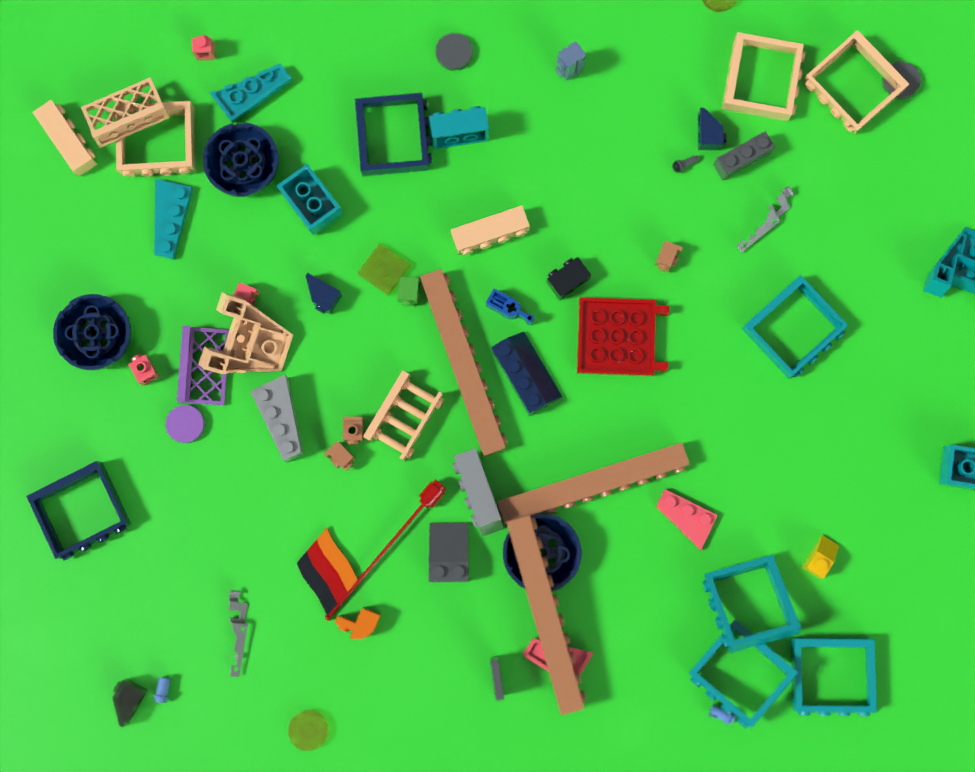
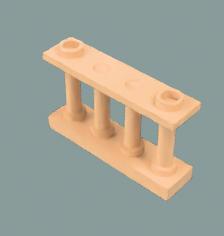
(394, 399)

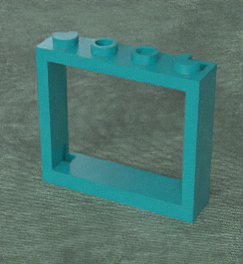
(827, 311)
(792, 627)
(727, 706)
(843, 710)

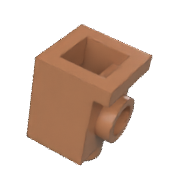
(667, 256)
(358, 423)
(340, 456)

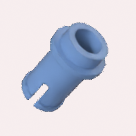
(162, 690)
(718, 713)

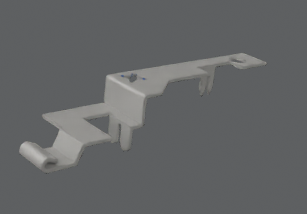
(771, 216)
(236, 626)

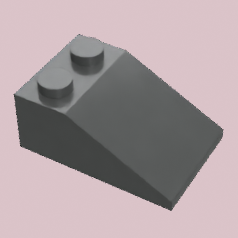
(448, 552)

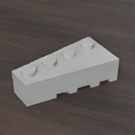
(279, 414)
(478, 491)

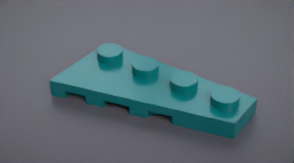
(245, 95)
(170, 214)

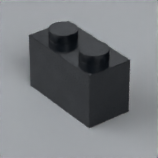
(568, 278)

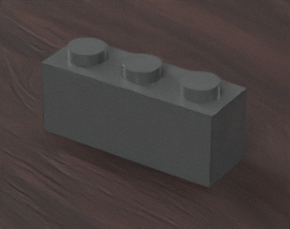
(744, 155)

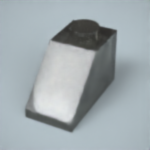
(127, 700)

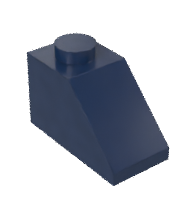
(709, 132)
(322, 294)

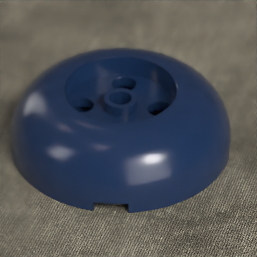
(224, 147)
(70, 334)
(566, 552)

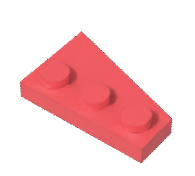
(687, 517)
(535, 653)

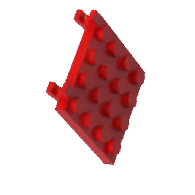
(618, 336)

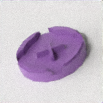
(185, 424)

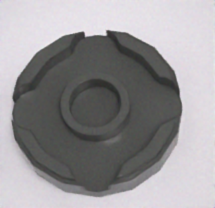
(453, 51)
(910, 74)

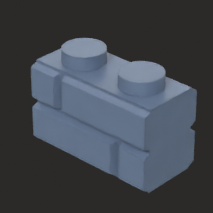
(570, 61)

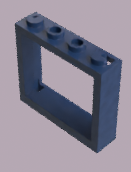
(396, 167)
(47, 528)

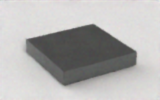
(497, 678)

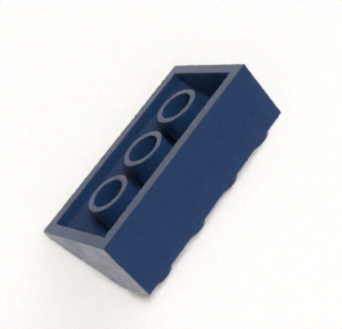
(526, 372)

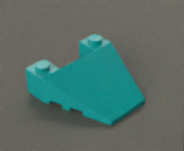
(954, 267)

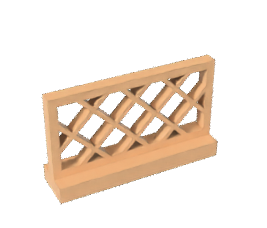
(129, 122)

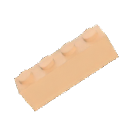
(65, 138)
(490, 230)

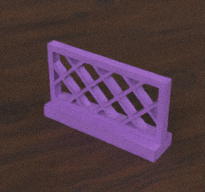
(186, 369)

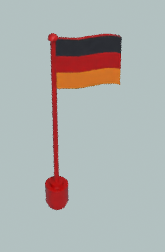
(330, 571)

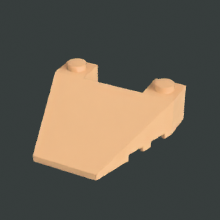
(252, 341)

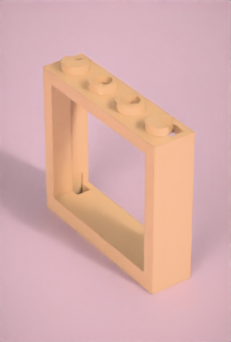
(879, 64)
(756, 108)
(164, 168)

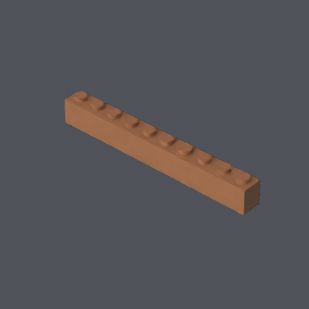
(463, 363)
(596, 482)
(545, 614)

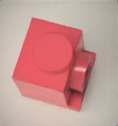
(203, 44)
(246, 293)
(149, 372)

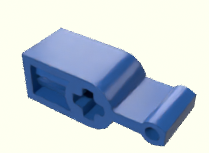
(499, 302)

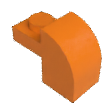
(363, 627)

